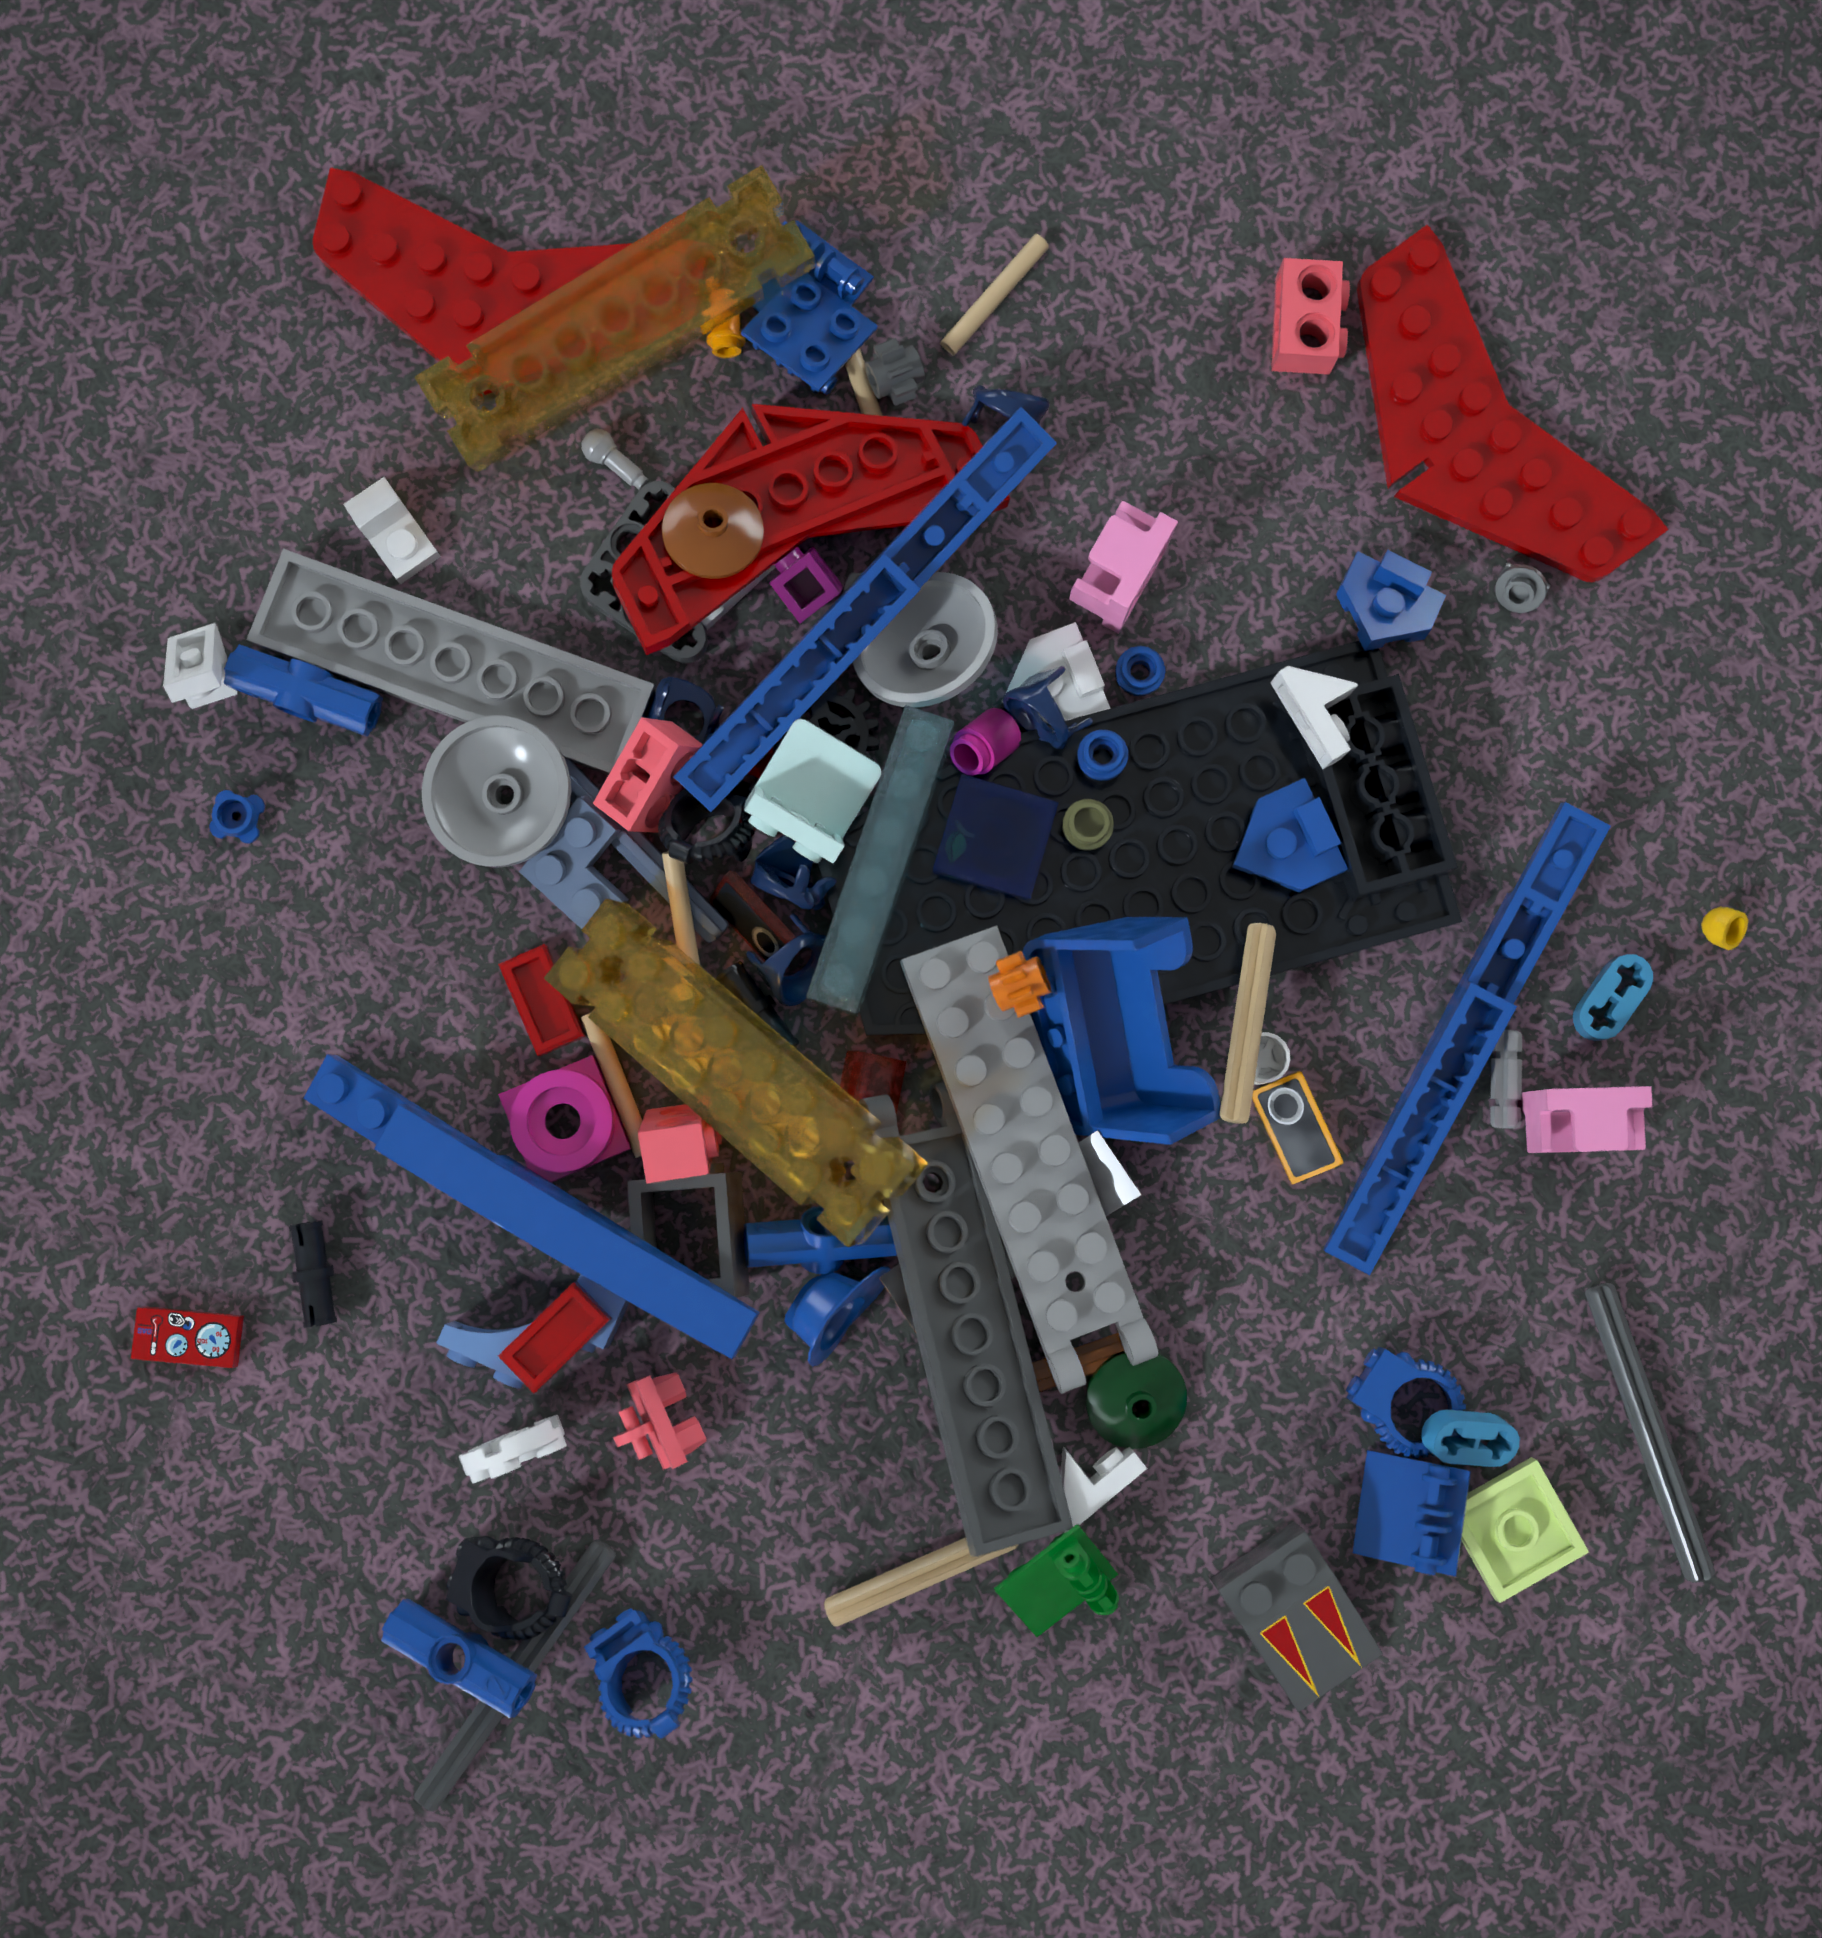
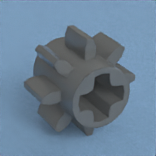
(895, 371)

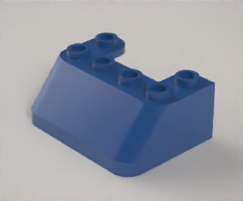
(1111, 1033)

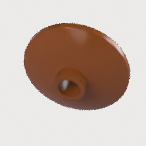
(707, 550)

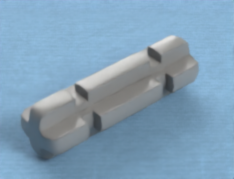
(1506, 1081)

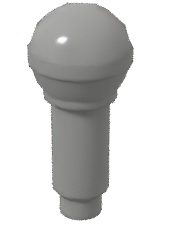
(600, 448)

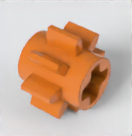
(1020, 984)

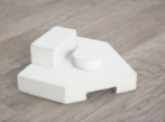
(1080, 686)

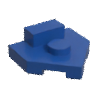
(1389, 599)
(1291, 840)

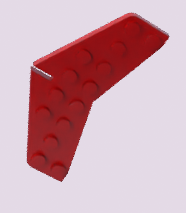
(431, 273)
(1484, 458)
(810, 480)

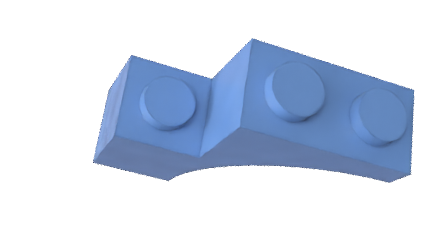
(473, 1344)

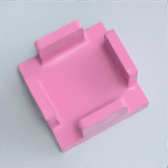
(1122, 563)
(1585, 1119)

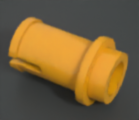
(727, 339)

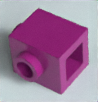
(805, 582)

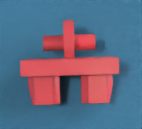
(669, 1441)

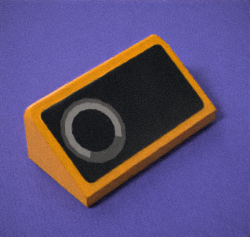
(1296, 1127)

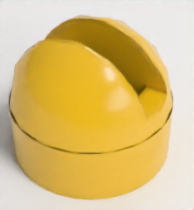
(1725, 927)

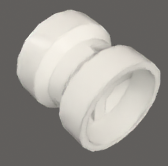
(1272, 1059)

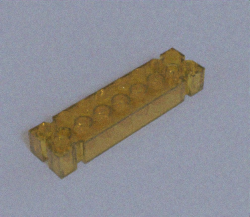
(617, 320)
(735, 1071)

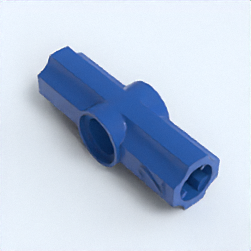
(302, 690)
(810, 1244)
(486, 1671)

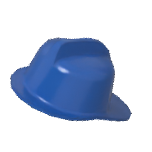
(829, 1307)

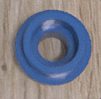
(1143, 656)
(1102, 740)

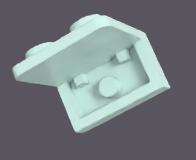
(812, 791)

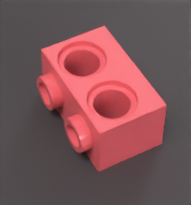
(1300, 315)
(643, 775)
(676, 1144)

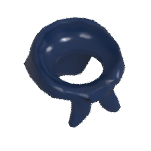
(1005, 403)
(676, 689)
(1034, 698)
(787, 875)
(794, 988)

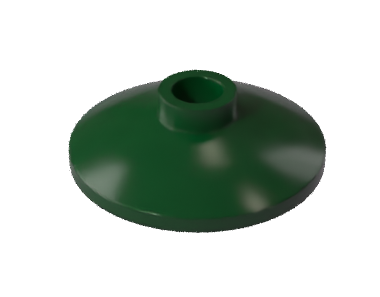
(1120, 1384)

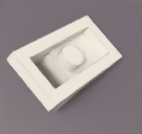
(391, 530)
(196, 667)
(1306, 700)
(1088, 1494)

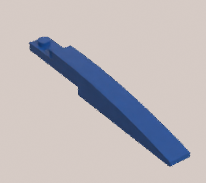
(864, 609)
(1465, 1037)
(531, 1207)

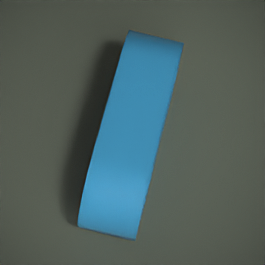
(1622, 1004)
(1469, 1448)

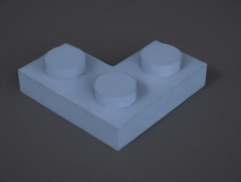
(566, 867)

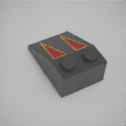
(1297, 1615)

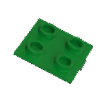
(1059, 1581)

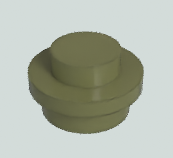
(1088, 824)

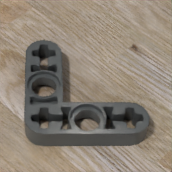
(605, 557)

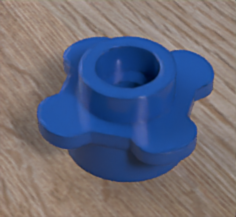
(222, 815)

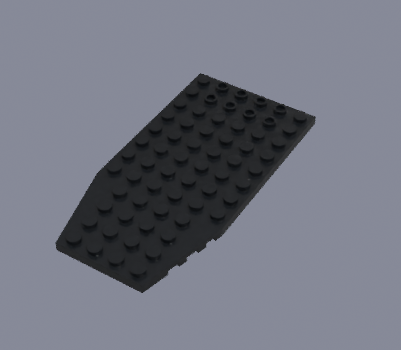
(1178, 825)

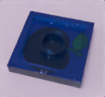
(995, 837)

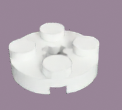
(511, 1449)

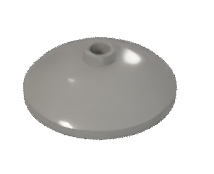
(943, 619)
(466, 786)

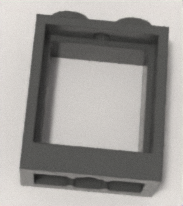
(729, 1217)

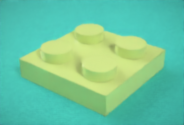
(1518, 1530)

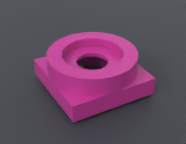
(600, 1126)

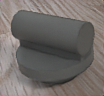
(1520, 587)

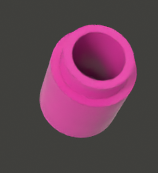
(985, 742)

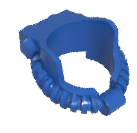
(1377, 1386)
(613, 1652)

